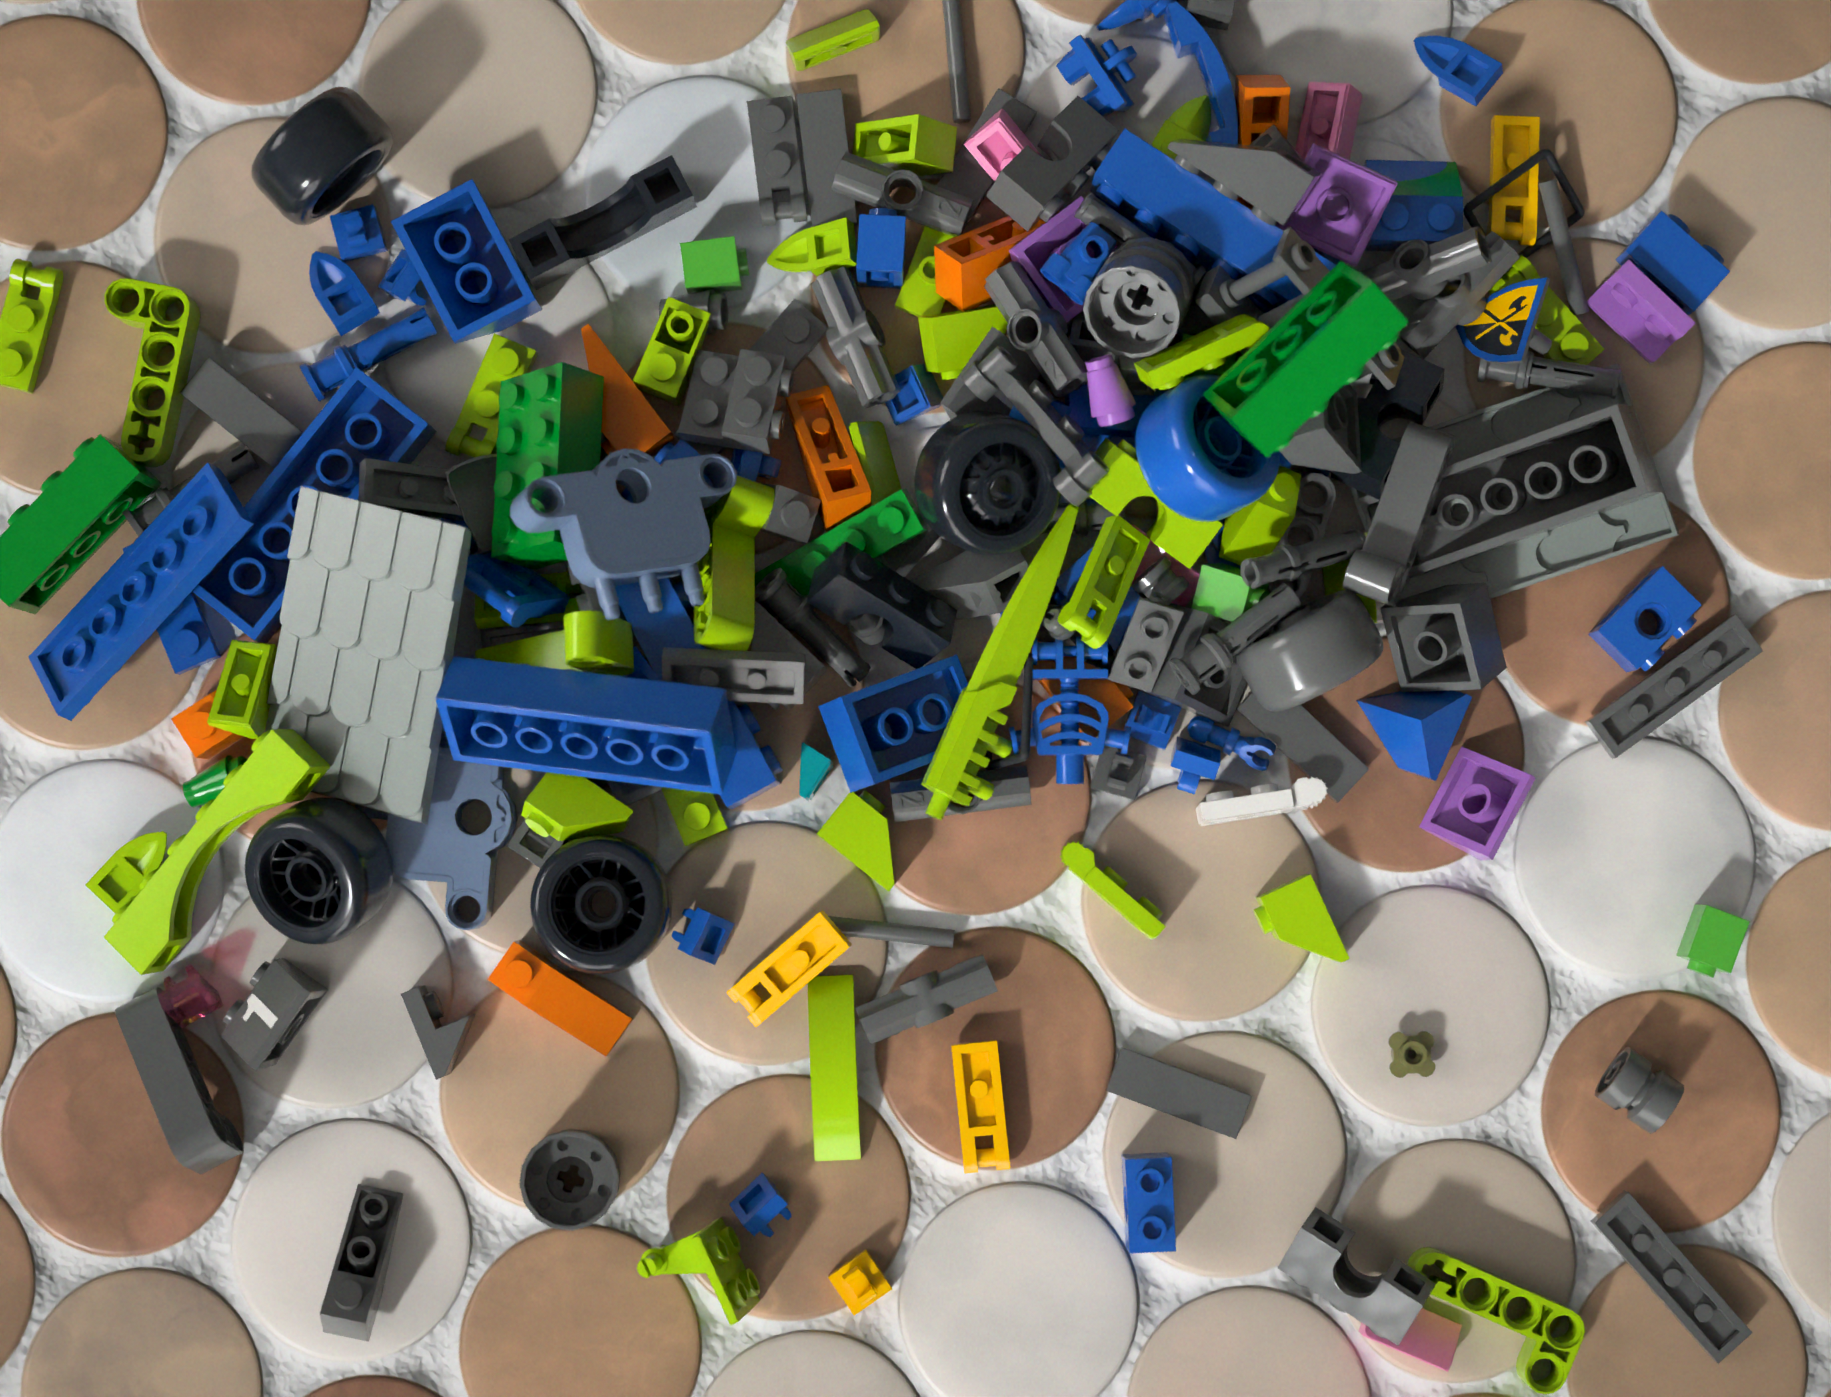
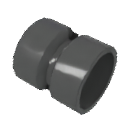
(1645, 1094)

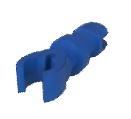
(1203, 730)

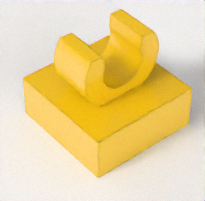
(860, 1282)

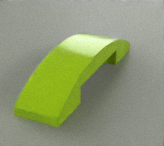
(833, 1068)

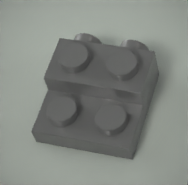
(736, 400)

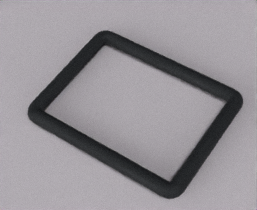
(1514, 174)
(1026, 723)

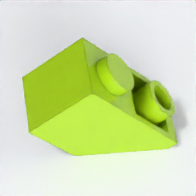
(672, 351)

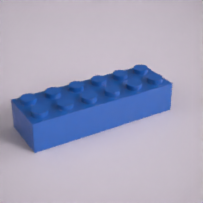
(1191, 215)
(354, 425)
(673, 627)
(587, 724)

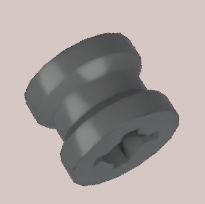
(1160, 579)

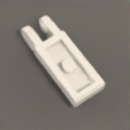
(1263, 801)

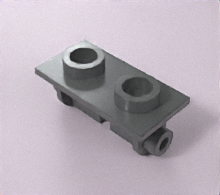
(1145, 643)

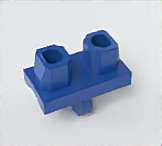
(1087, 59)

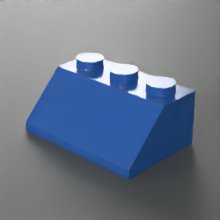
(466, 264)

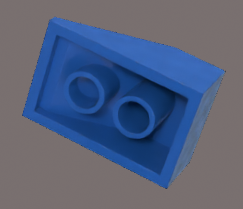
(893, 722)

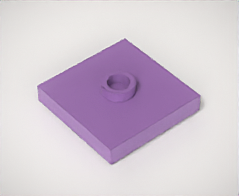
(1341, 206)

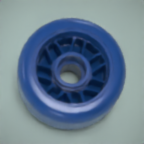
(1198, 457)

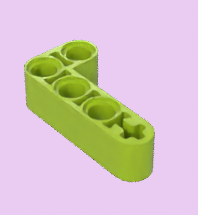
(148, 376)
(728, 567)
(585, 645)
(1493, 1306)

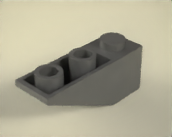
(1261, 175)
(975, 582)
(361, 1264)

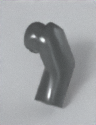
(1051, 623)

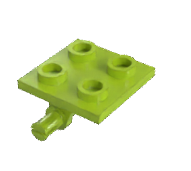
(709, 1252)

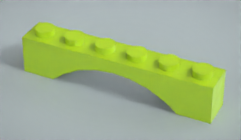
(159, 919)

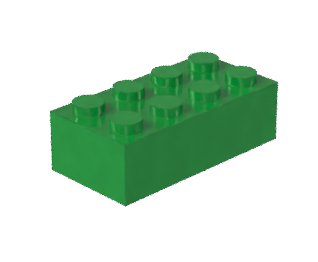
(1306, 358)
(544, 429)
(69, 521)

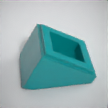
(813, 771)

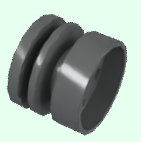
(1127, 317)
(545, 1191)

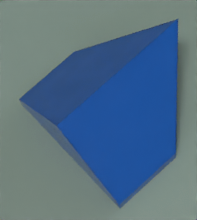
(1417, 726)

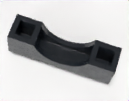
(575, 240)

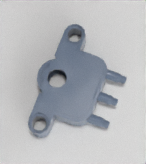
(624, 541)
(444, 847)

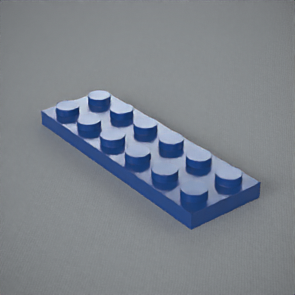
(140, 591)

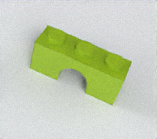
(1170, 531)

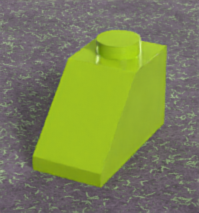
(907, 144)
(954, 337)
(1262, 524)
(573, 808)
(862, 836)
(1300, 918)

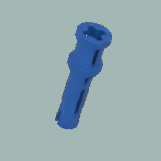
(337, 367)

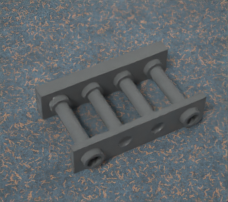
(1227, 298)

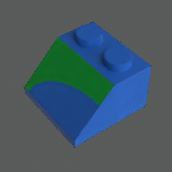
(1423, 205)

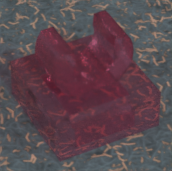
(189, 998)

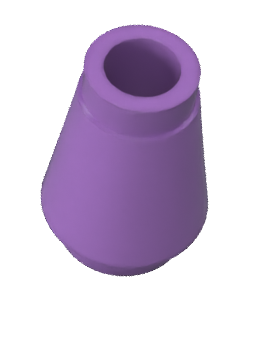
(1108, 392)

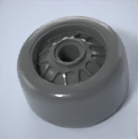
(1311, 651)

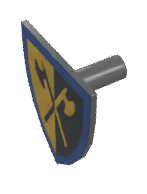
(1508, 324)

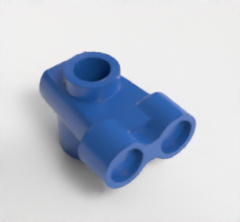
(1074, 268)

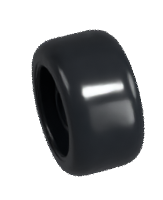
(321, 155)
(957, 478)
(318, 870)
(565, 913)

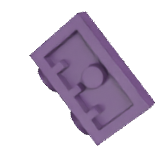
(1640, 312)

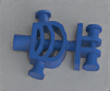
(1071, 754)

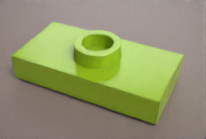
(919, 288)

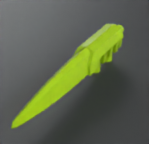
(994, 681)

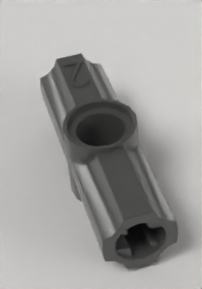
(874, 183)
(1426, 268)
(1459, 301)
(855, 337)
(1049, 349)
(1010, 790)
(926, 999)

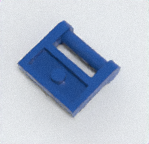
(513, 589)

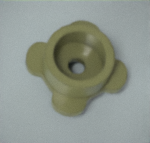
(1402, 1044)

